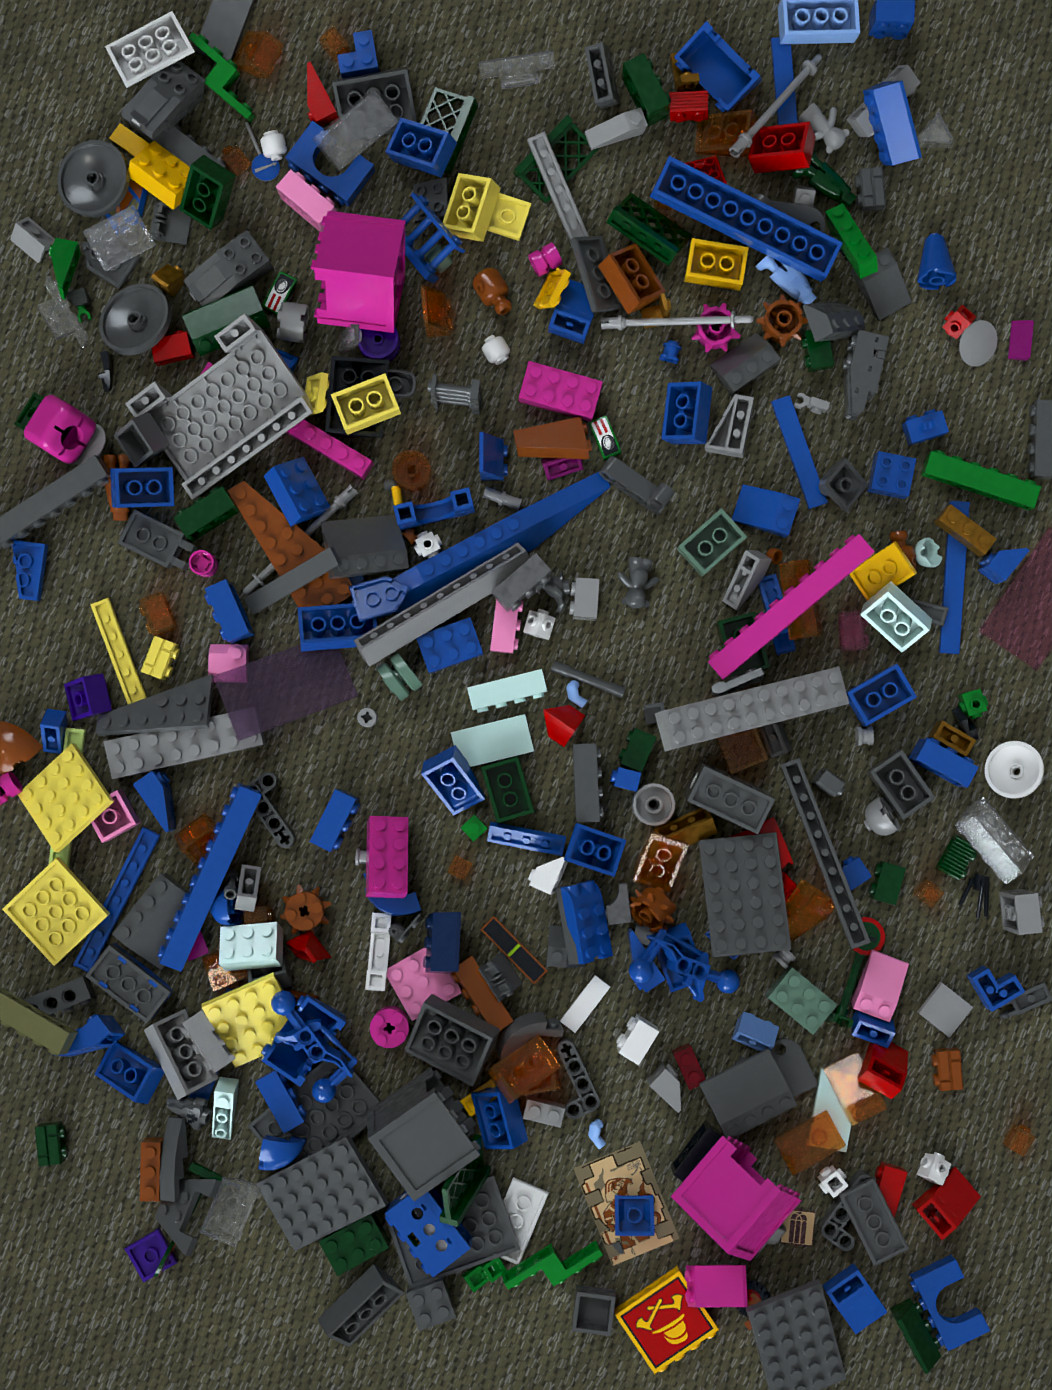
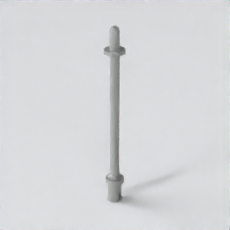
(745, 139)
(621, 322)
(339, 503)

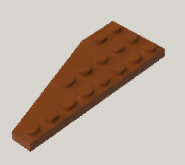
(287, 547)

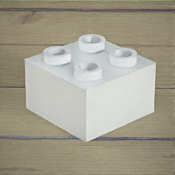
(637, 1039)

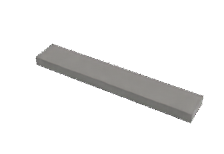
(557, 186)

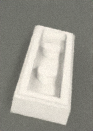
(585, 1003)

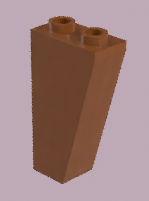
(554, 440)

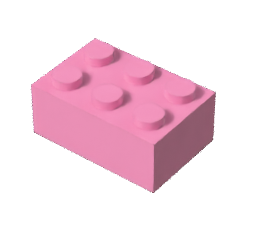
(304, 199)

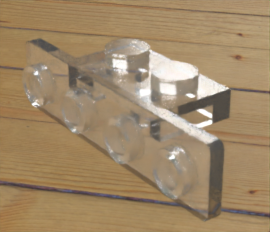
(517, 70)
(59, 317)

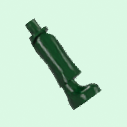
(826, 181)

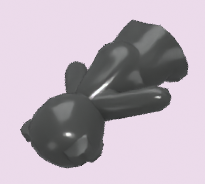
(637, 582)

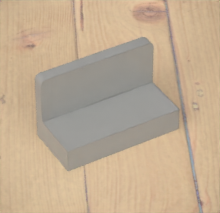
(31, 238)

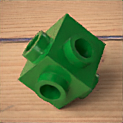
(973, 703)

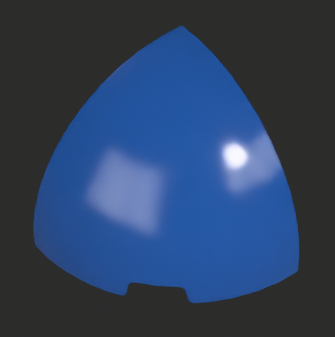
(279, 1152)

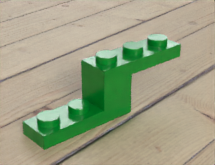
(222, 76)
(552, 1265)

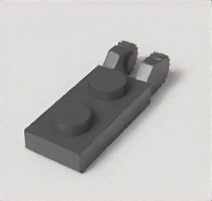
(737, 683)
(1032, 998)

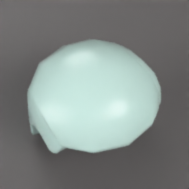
(927, 553)

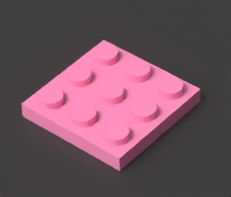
(415, 985)

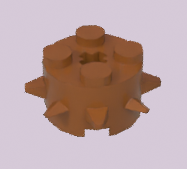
(779, 310)
(315, 905)
(652, 908)

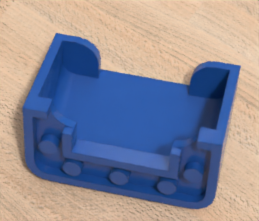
(719, 67)
(295, 1063)

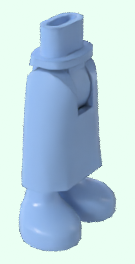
(789, 280)

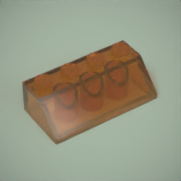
(807, 624)

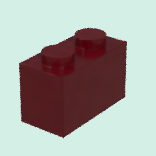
(688, 1066)

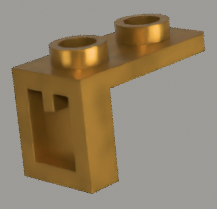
(683, 80)
(657, 311)

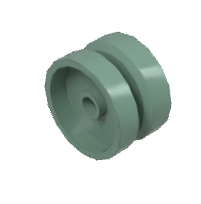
(399, 676)

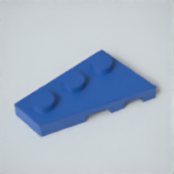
(30, 568)

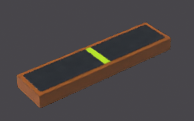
(514, 949)

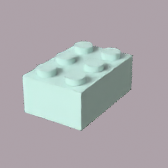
(896, 616)
(251, 946)

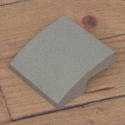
(945, 1009)

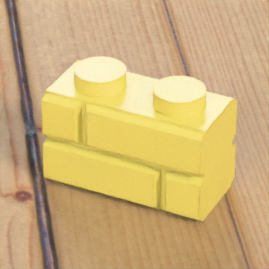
(160, 658)

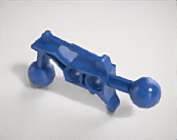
(642, 969)
(325, 1088)

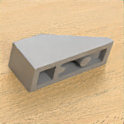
(617, 129)
(746, 578)

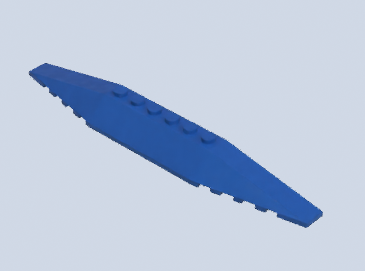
(526, 527)

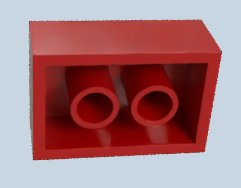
(782, 147)

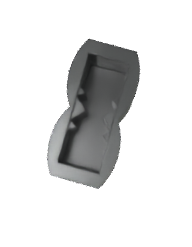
(829, 782)

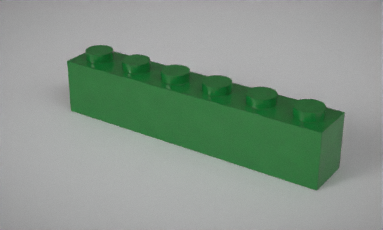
(981, 480)

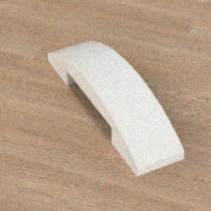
(378, 952)

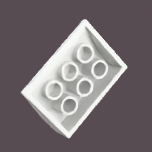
(149, 49)

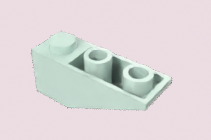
(224, 1107)

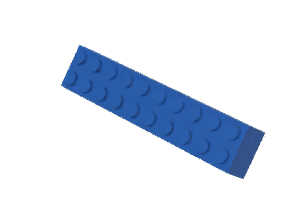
(746, 219)

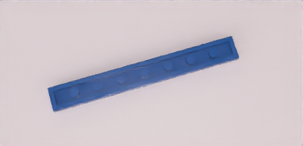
(953, 589)
(118, 898)

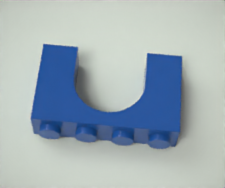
(342, 187)
(454, 506)
(951, 1330)

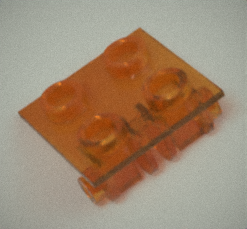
(218, 976)

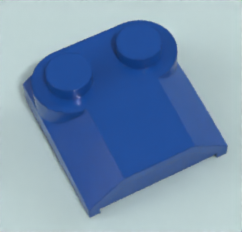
(634, 1215)

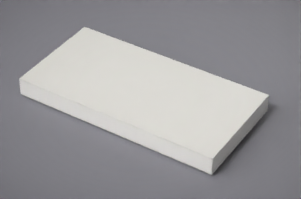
(524, 1207)

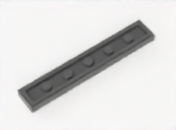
(293, 580)

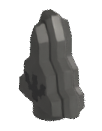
(192, 1109)

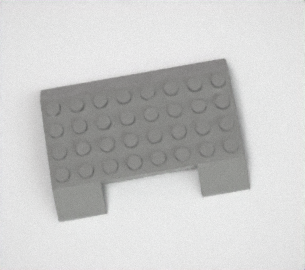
(227, 409)

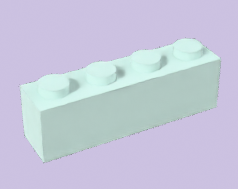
(506, 690)

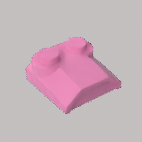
(226, 657)

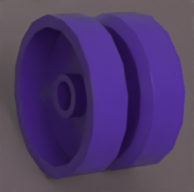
(385, 349)

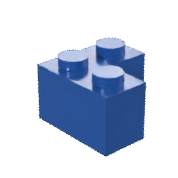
(361, 61)
(994, 992)

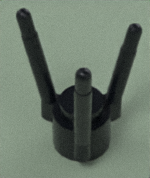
(980, 884)

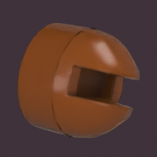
(409, 536)
(775, 554)

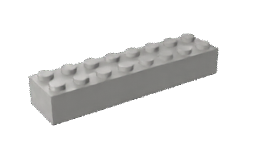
(166, 749)

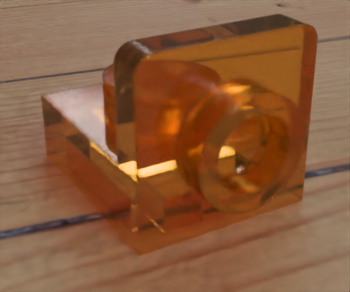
(235, 159)

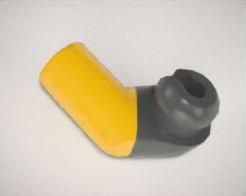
(396, 491)

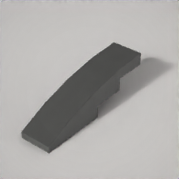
(172, 1156)

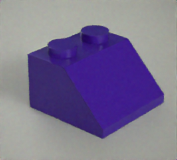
(88, 697)

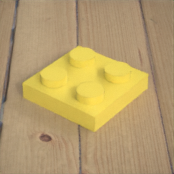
(509, 216)
(316, 390)

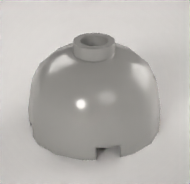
(880, 818)

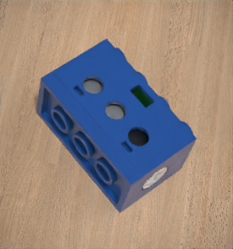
(428, 1238)

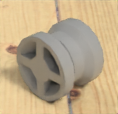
(369, 715)
(864, 736)
(784, 958)

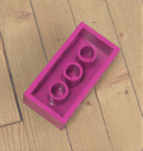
(560, 391)
(387, 857)

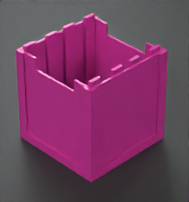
(360, 270)
(734, 1200)

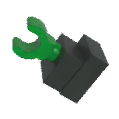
(81, 300)

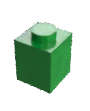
(474, 827)

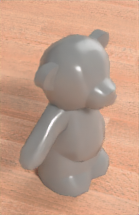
(824, 128)

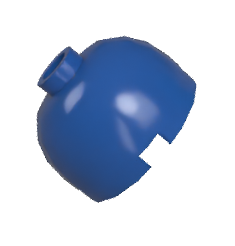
(224, 910)

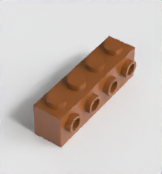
(480, 995)

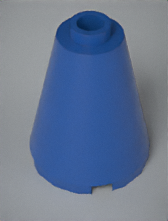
(935, 264)

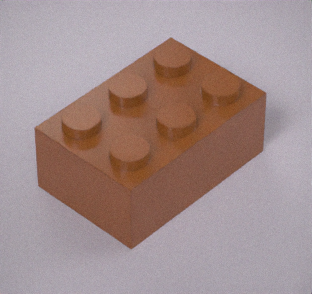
(631, 278)

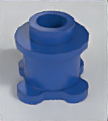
(670, 352)

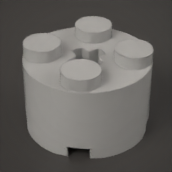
(293, 322)

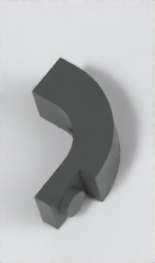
(524, 1029)

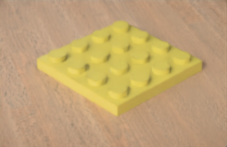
(65, 798)
(56, 911)
(246, 1018)

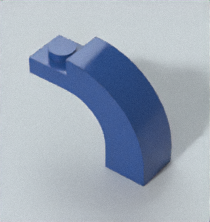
(396, 906)

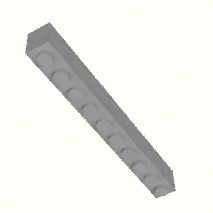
(439, 605)

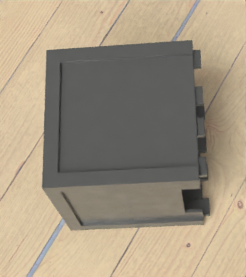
(422, 1133)

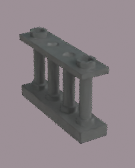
(456, 394)

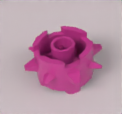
(715, 339)

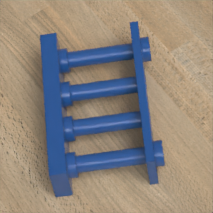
(417, 256)

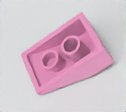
(880, 986)

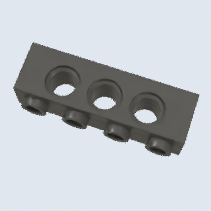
(81, 988)

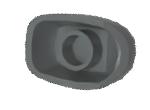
(402, 383)

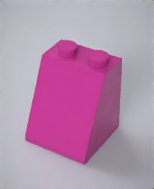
(716, 1285)

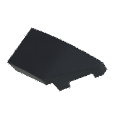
(107, 376)
(965, 724)

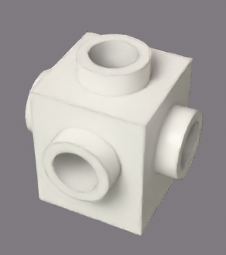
(431, 551)
(539, 624)
(934, 1168)
(837, 1185)

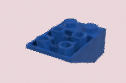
(572, 314)
(96, 1034)
(854, 1298)

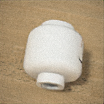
(273, 145)
(496, 349)

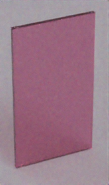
(1024, 613)

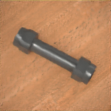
(230, 891)

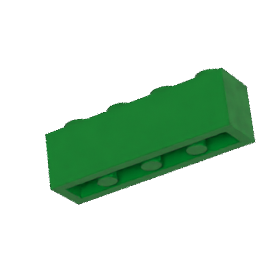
(854, 243)

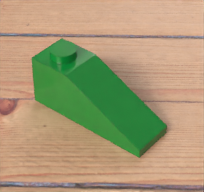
(65, 258)

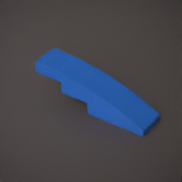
(769, 592)

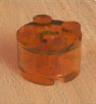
(411, 460)

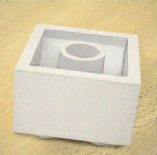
(548, 875)

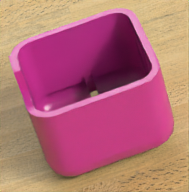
(57, 412)

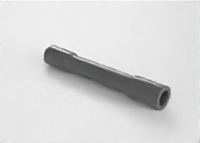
(608, 687)

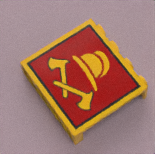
(662, 1321)

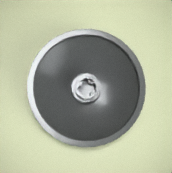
(93, 178)
(135, 319)

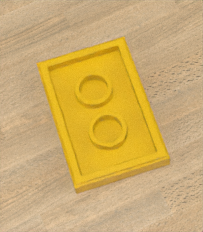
(881, 568)

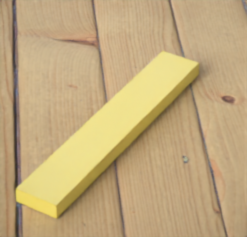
(118, 651)

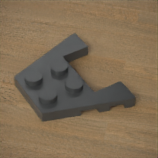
(176, 1215)

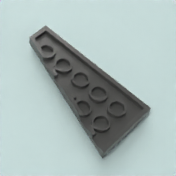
(172, 710)

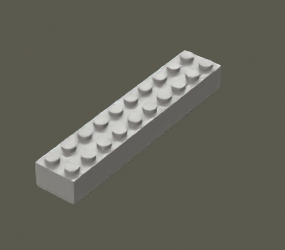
(751, 708)

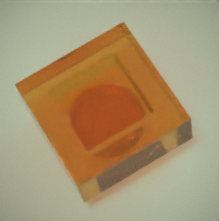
(459, 867)

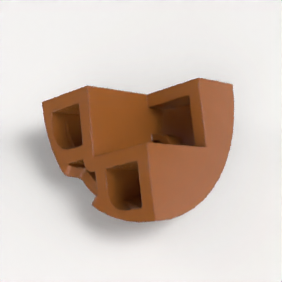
(15, 746)

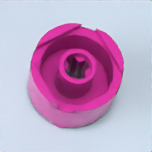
(382, 1035)

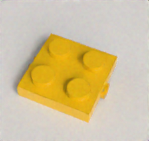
(552, 288)

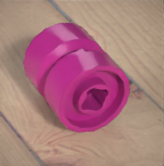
(545, 259)
(203, 563)
(10, 785)

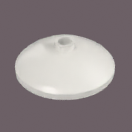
(1005, 760)

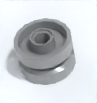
(664, 804)

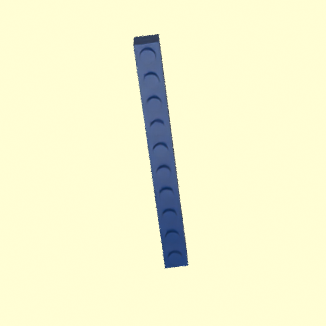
(209, 876)

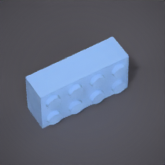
(818, 21)

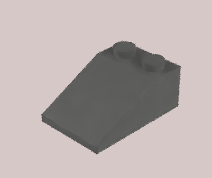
(885, 288)

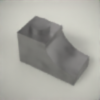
(619, 909)

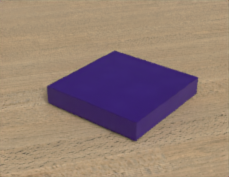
(148, 1253)

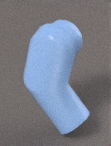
(573, 694)
(594, 1133)

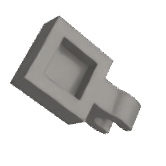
(815, 404)

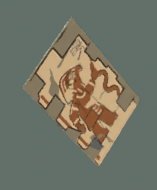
(625, 1174)

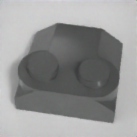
(842, 484)

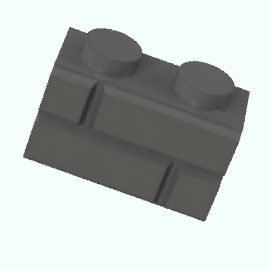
(870, 189)

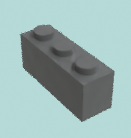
(602, 75)

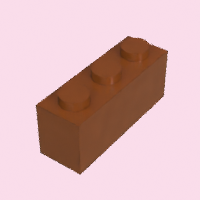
(150, 1169)

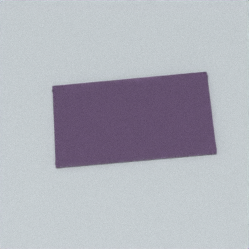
(283, 688)

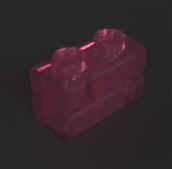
(852, 631)

